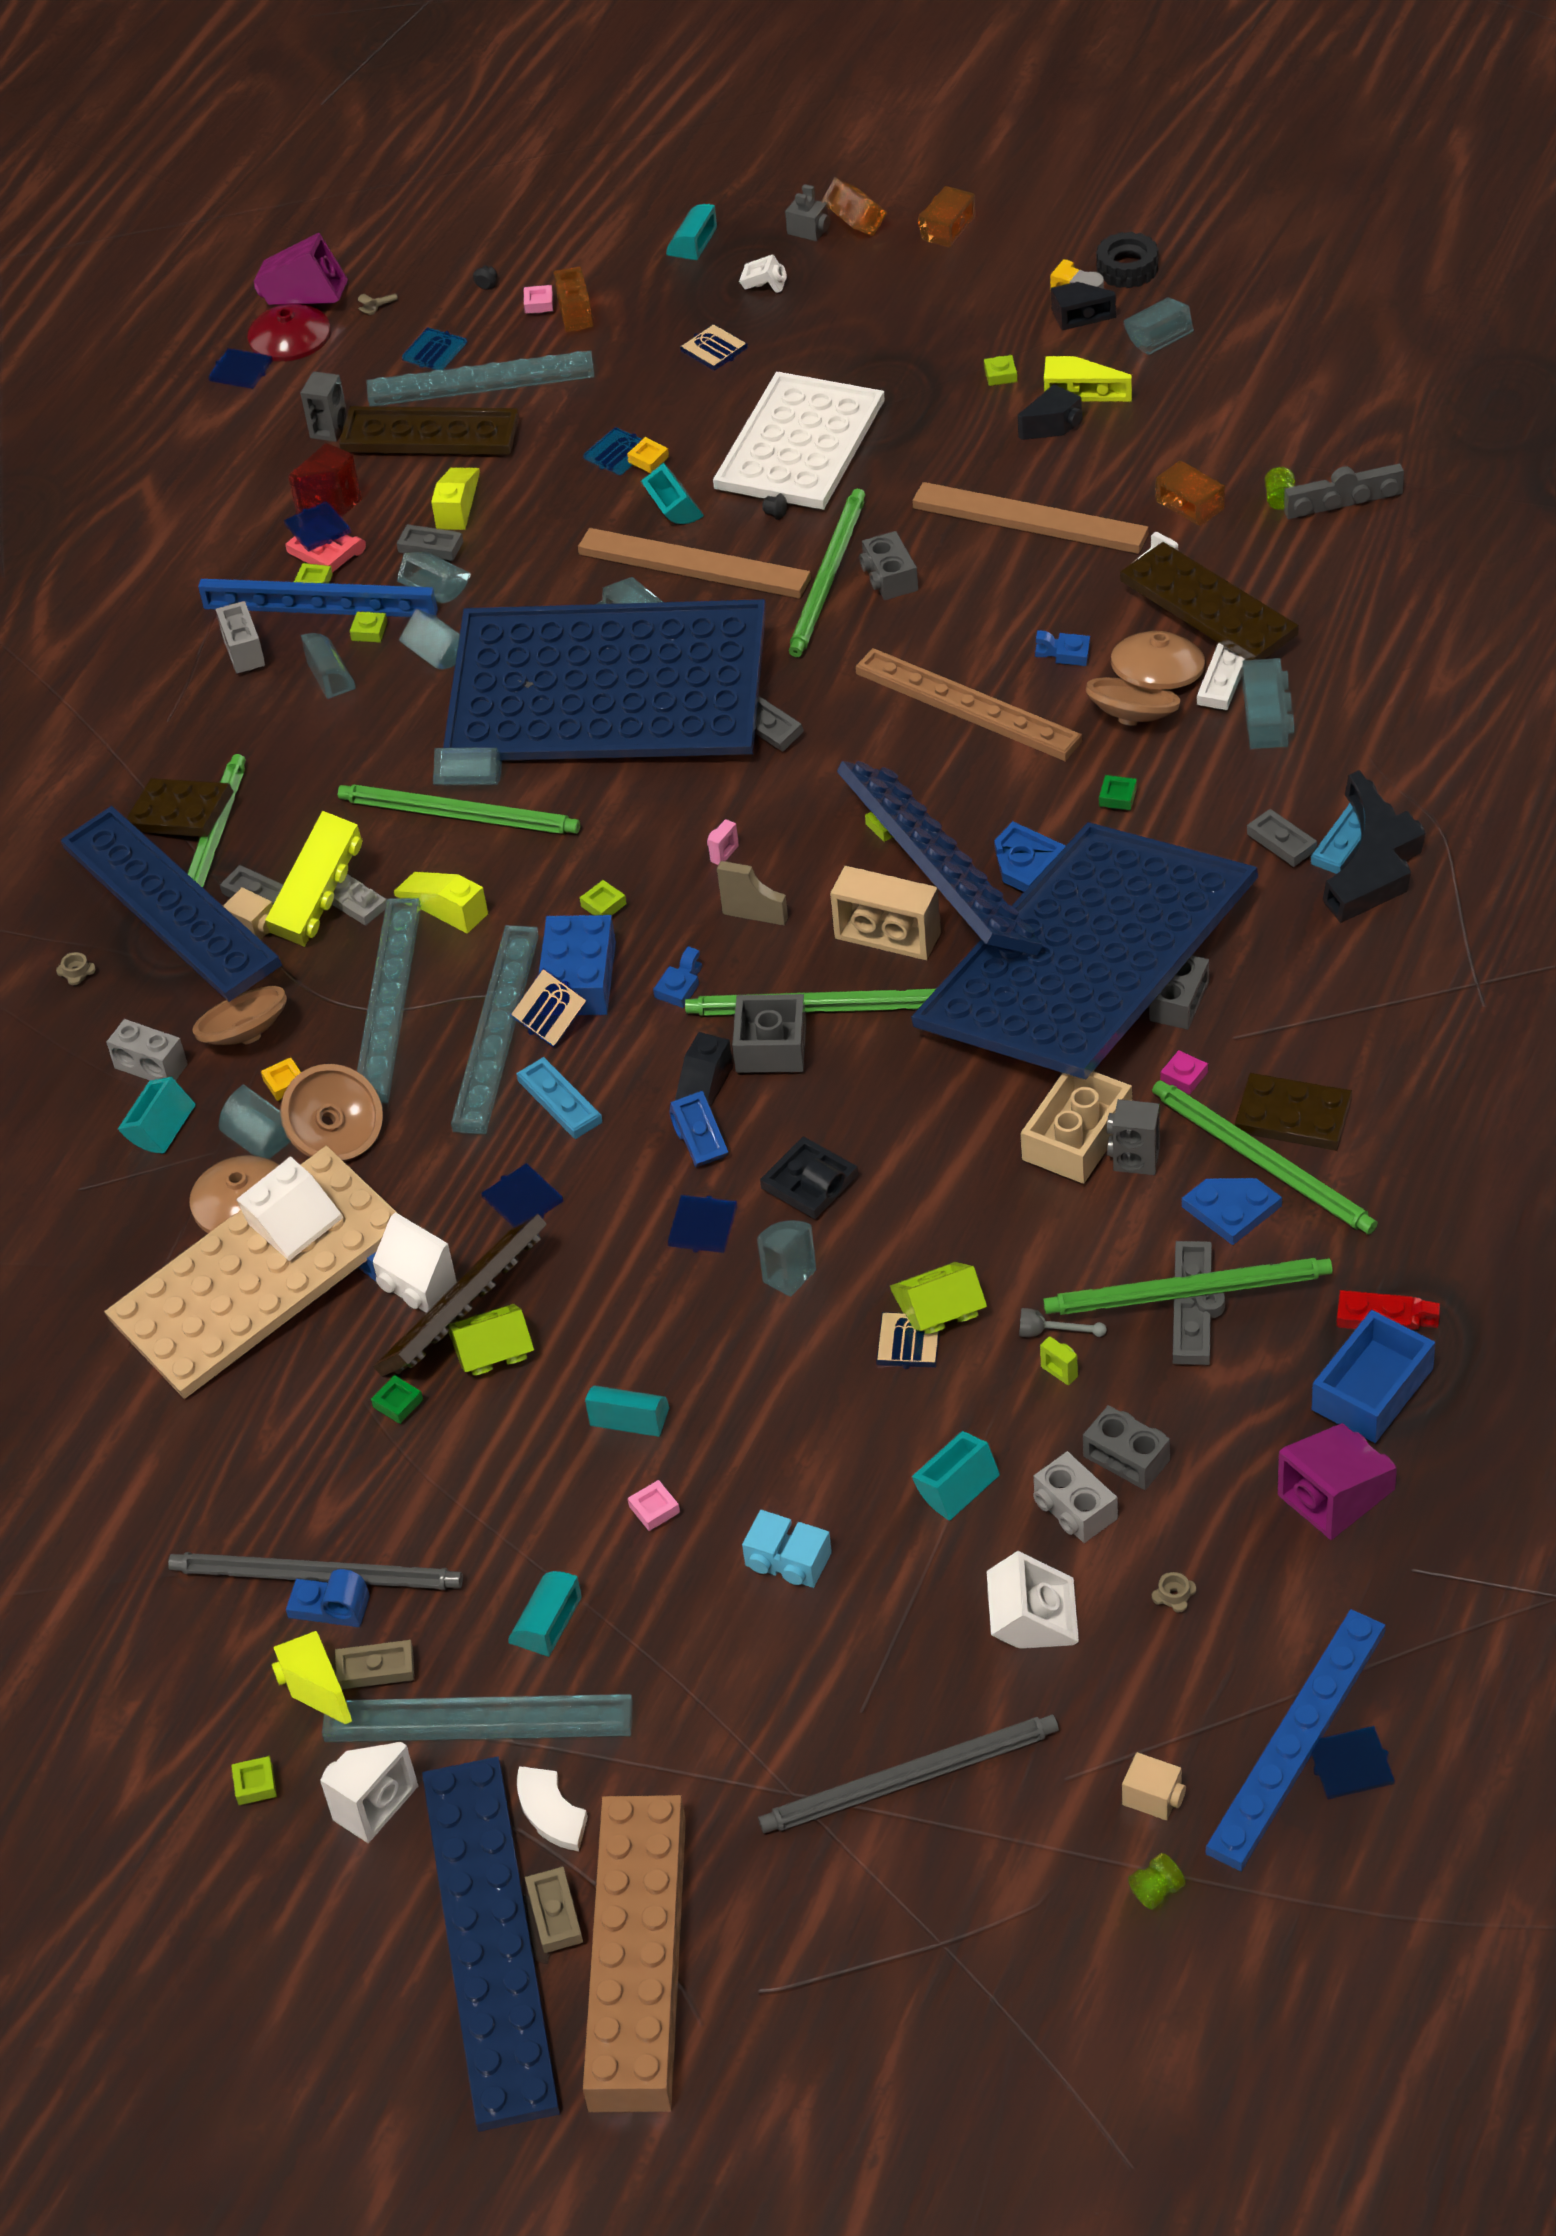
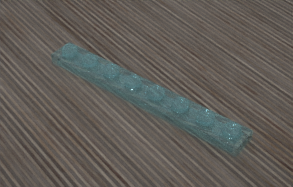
(480, 378)
(388, 994)
(494, 1030)
(483, 1718)

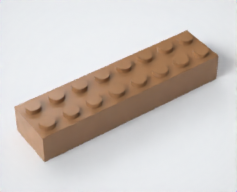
(635, 1955)

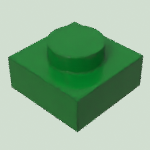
(1117, 792)
(397, 1399)

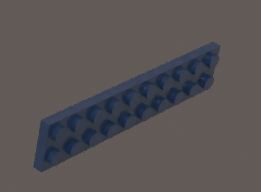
(940, 858)
(171, 903)
(489, 1945)

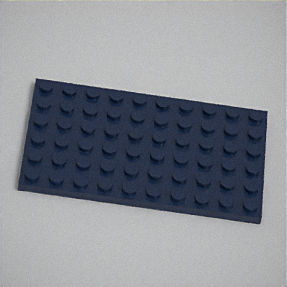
(608, 680)
(1113, 930)

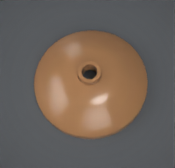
(1157, 660)
(1131, 701)
(241, 1018)
(337, 1094)
(219, 1186)

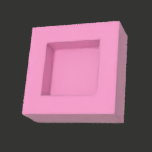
(538, 299)
(722, 842)
(653, 1505)

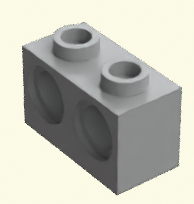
(240, 637)
(146, 1051)
(1079, 1493)

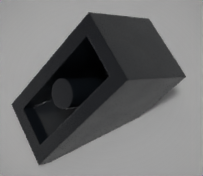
(1081, 304)
(1050, 414)
(705, 1067)

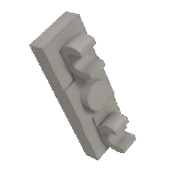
(358, 900)

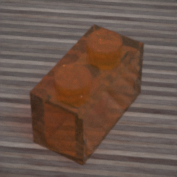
(947, 216)
(1190, 493)

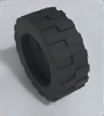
(1127, 245)

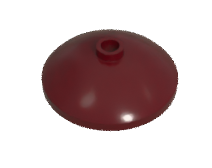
(289, 332)

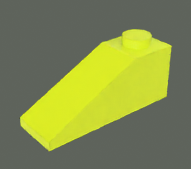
(1087, 379)
(454, 498)
(447, 898)
(310, 1676)

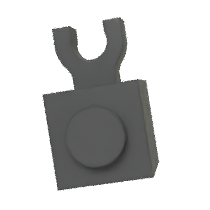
(807, 216)

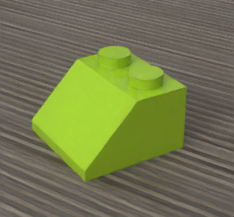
(940, 1296)
(491, 1339)

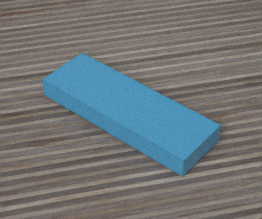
(1339, 844)
(559, 1098)

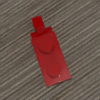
(1404, 1310)

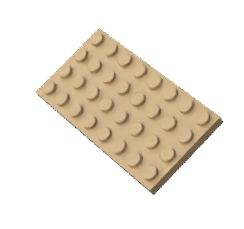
(240, 1289)

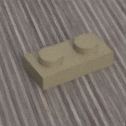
(374, 1664)
(553, 1909)

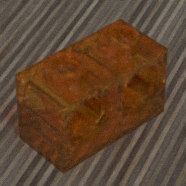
(854, 206)
(573, 299)

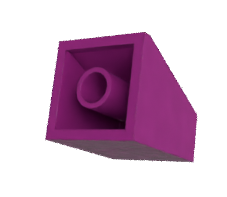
(301, 275)
(1334, 1478)

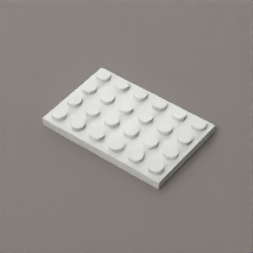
(799, 440)

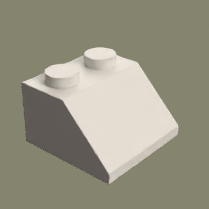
(289, 1208)
(413, 1264)
(1031, 1603)
(369, 1787)

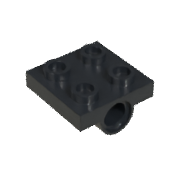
(809, 1177)

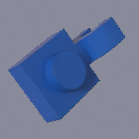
(1068, 649)
(680, 983)

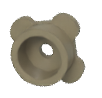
(75, 968)
(1174, 1582)

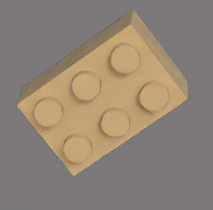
(885, 912)
(1071, 1125)

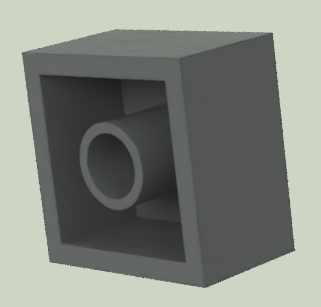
(769, 1033)

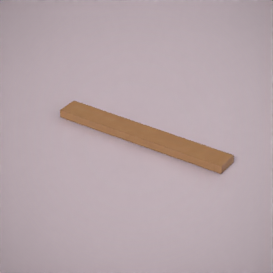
(1031, 517)
(694, 563)
(969, 704)

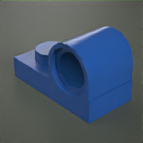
(698, 1128)
(336, 1602)

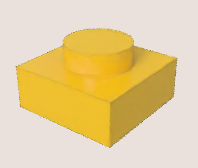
(648, 455)
(280, 1076)

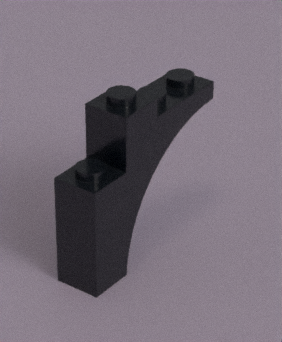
(1380, 864)

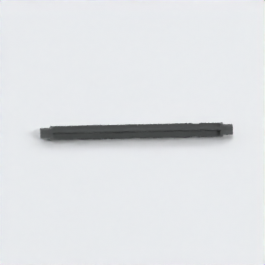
(313, 1570)
(908, 1774)

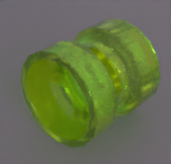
(1275, 484)
(1156, 1881)

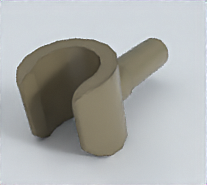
(371, 305)

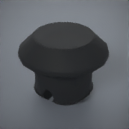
(485, 277)
(775, 506)

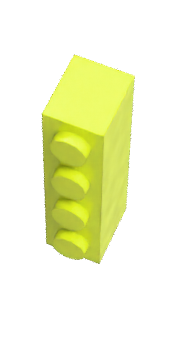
(314, 879)

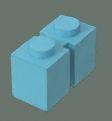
(795, 1556)

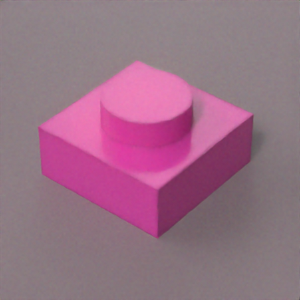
(1184, 1072)

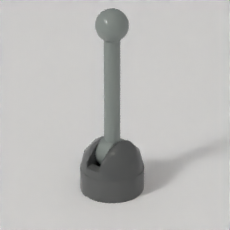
(1033, 1323)

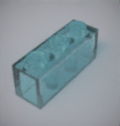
(1266, 703)

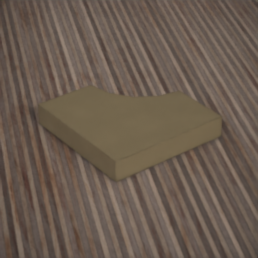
(747, 897)

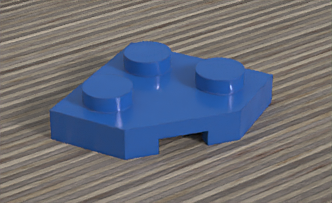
(1023, 855)
(1232, 1205)

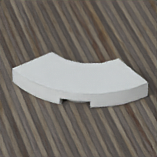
(548, 1810)

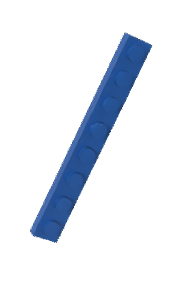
(317, 597)
(1295, 1740)

